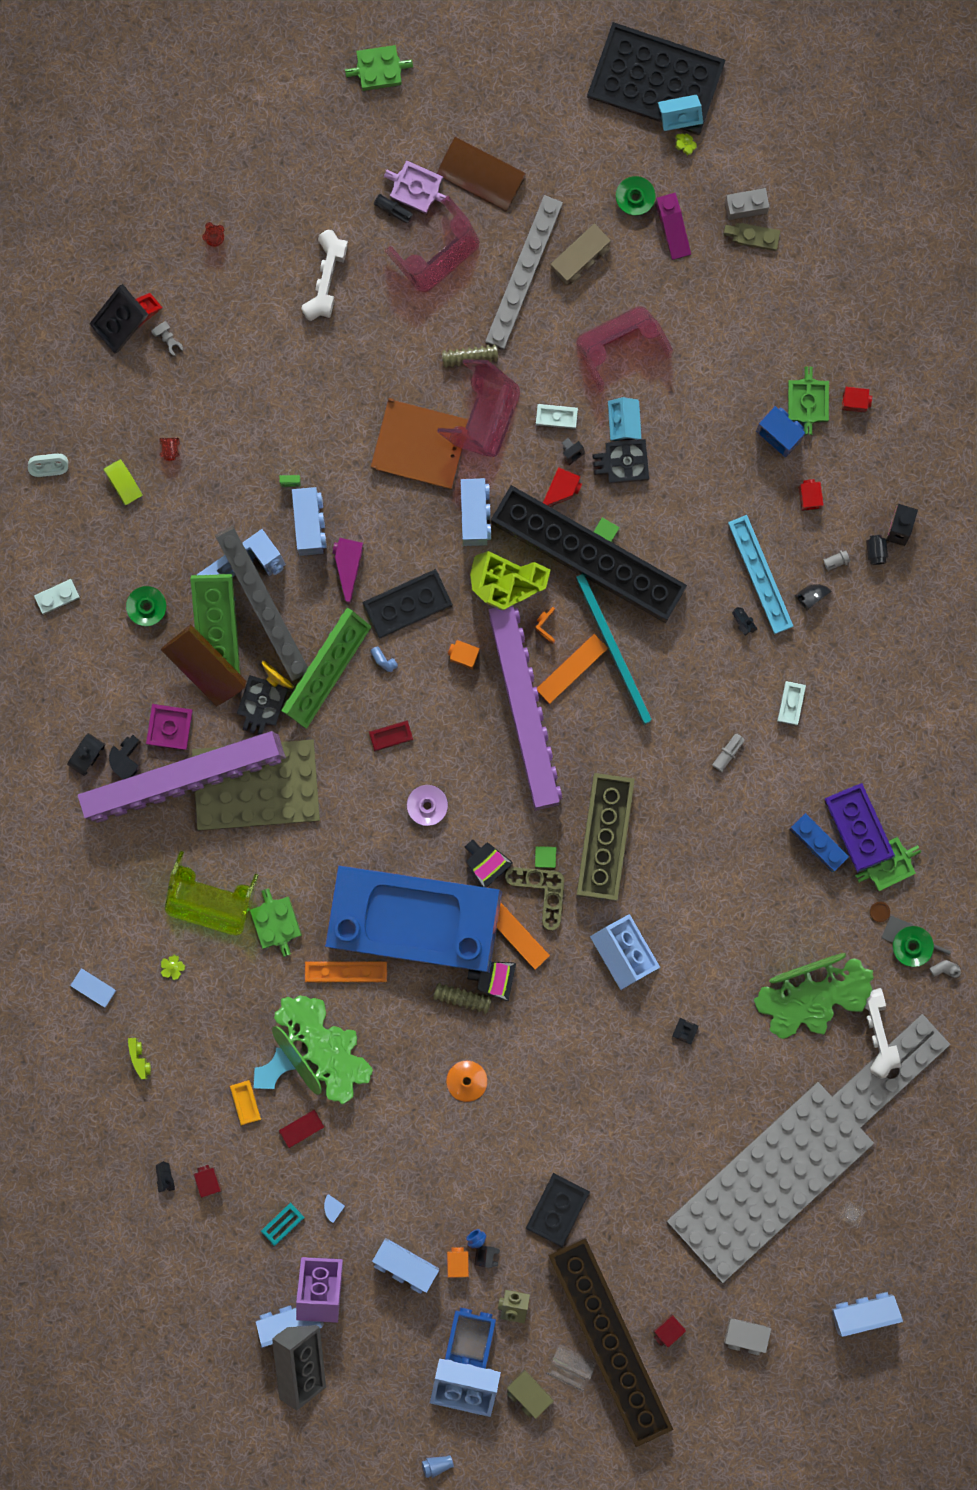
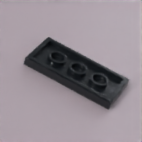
(407, 603)

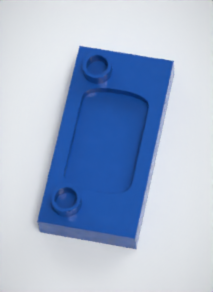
(414, 918)

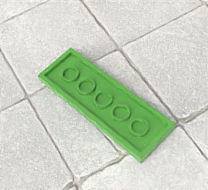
(216, 614)
(326, 668)

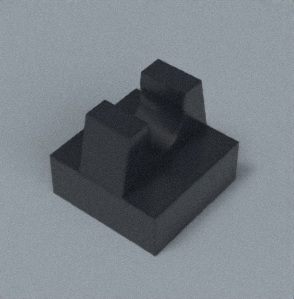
(572, 451)
(685, 1031)
(485, 1255)

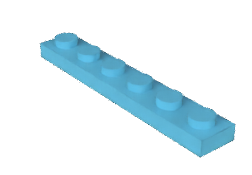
(760, 574)

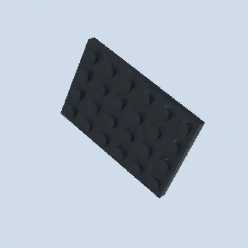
(645, 69)

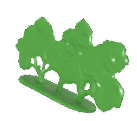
(812, 1000)
(326, 1048)

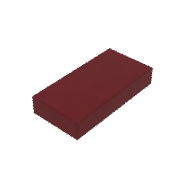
(391, 735)
(301, 1128)

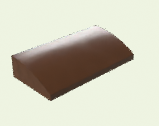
(481, 174)
(204, 666)

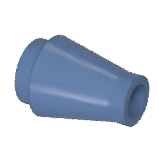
(436, 1465)

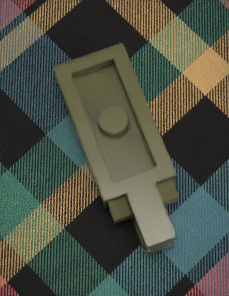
(753, 236)

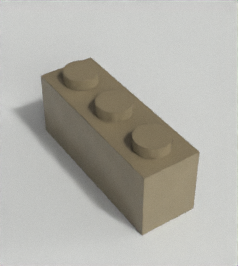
(581, 255)

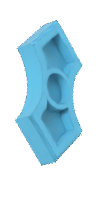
(267, 1075)

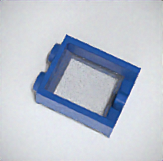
(470, 1338)

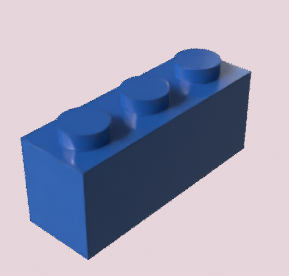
(818, 842)

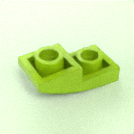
(123, 482)
(140, 1065)

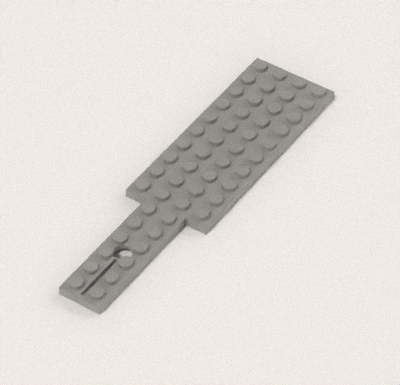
(794, 1159)

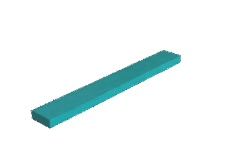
(613, 649)

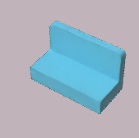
(681, 112)
(624, 419)

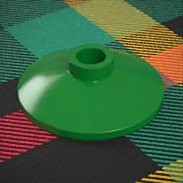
(635, 186)
(142, 596)
(923, 943)

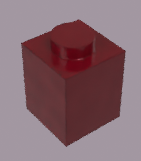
(207, 1181)
(668, 1331)

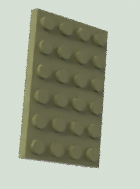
(263, 797)

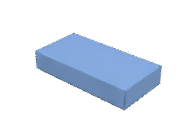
(93, 988)

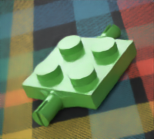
(379, 68)
(808, 400)
(892, 870)
(276, 922)

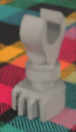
(162, 330)

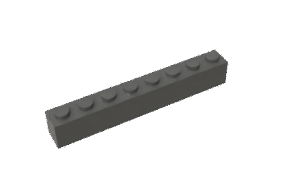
(262, 602)

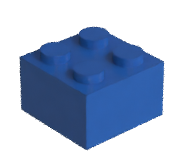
(780, 431)

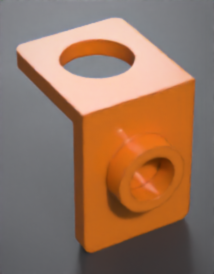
(542, 619)

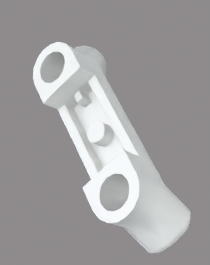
(336, 251)
(888, 1056)

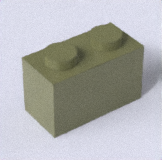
(529, 1394)

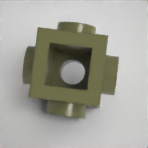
(514, 1306)

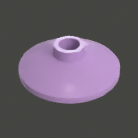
(425, 794)

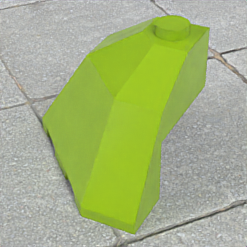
(505, 583)

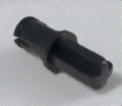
(393, 208)

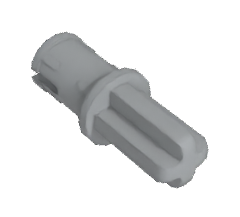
(728, 752)

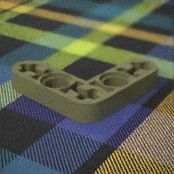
(549, 890)

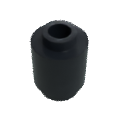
(877, 550)

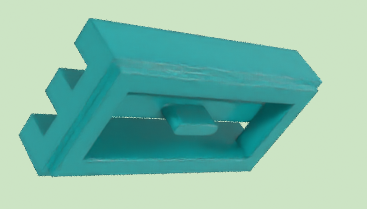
(295, 1212)

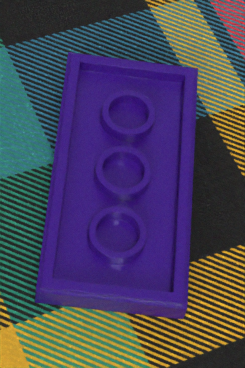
(859, 827)

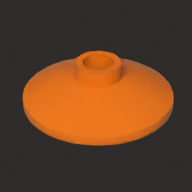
(466, 1092)

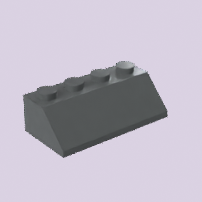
(299, 1364)

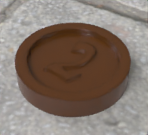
(879, 911)

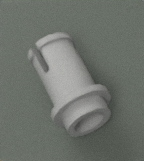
(836, 560)

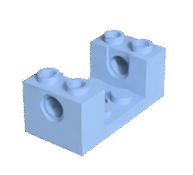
(256, 546)

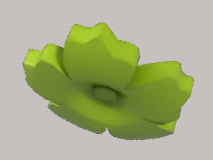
(686, 143)
(172, 967)

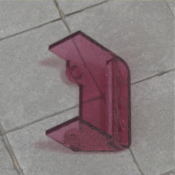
(427, 275)
(592, 342)
(490, 412)

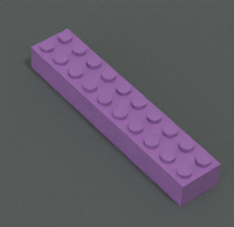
(524, 709)
(182, 776)

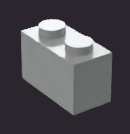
(747, 204)
(747, 1335)

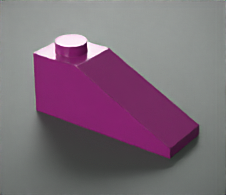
(673, 225)
(348, 558)

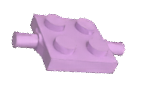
(415, 187)

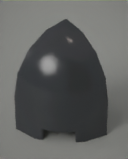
(812, 595)

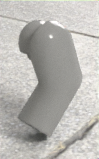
(946, 967)

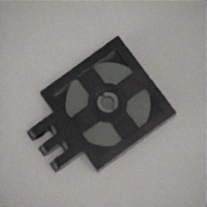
(623, 461)
(261, 704)

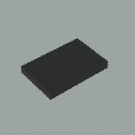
(118, 319)
(557, 1209)

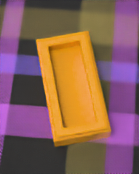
(245, 1102)

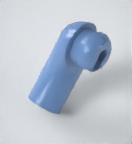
(381, 660)

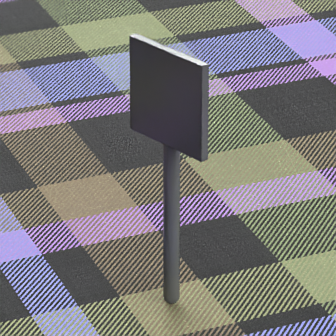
(895, 925)

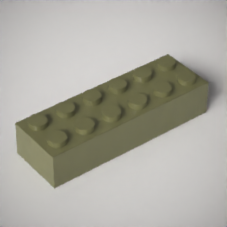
(605, 837)

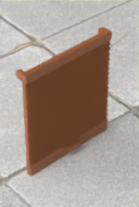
(413, 447)

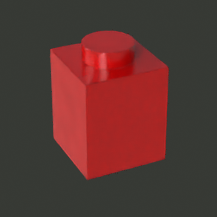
(856, 399)
(810, 495)

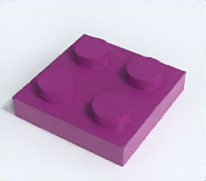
(169, 727)

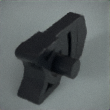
(745, 623)
(164, 1177)

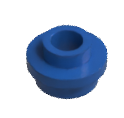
(476, 1238)

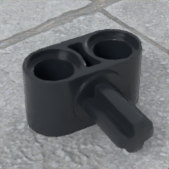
(86, 754)

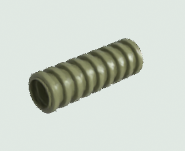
(456, 357)
(462, 998)

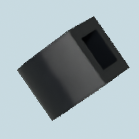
(120, 760)

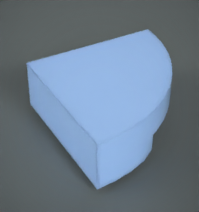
(332, 1208)

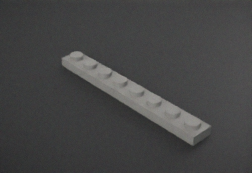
(524, 272)

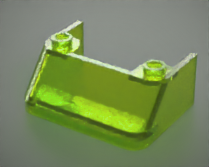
(208, 904)

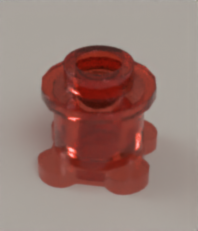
(213, 229)
(169, 448)

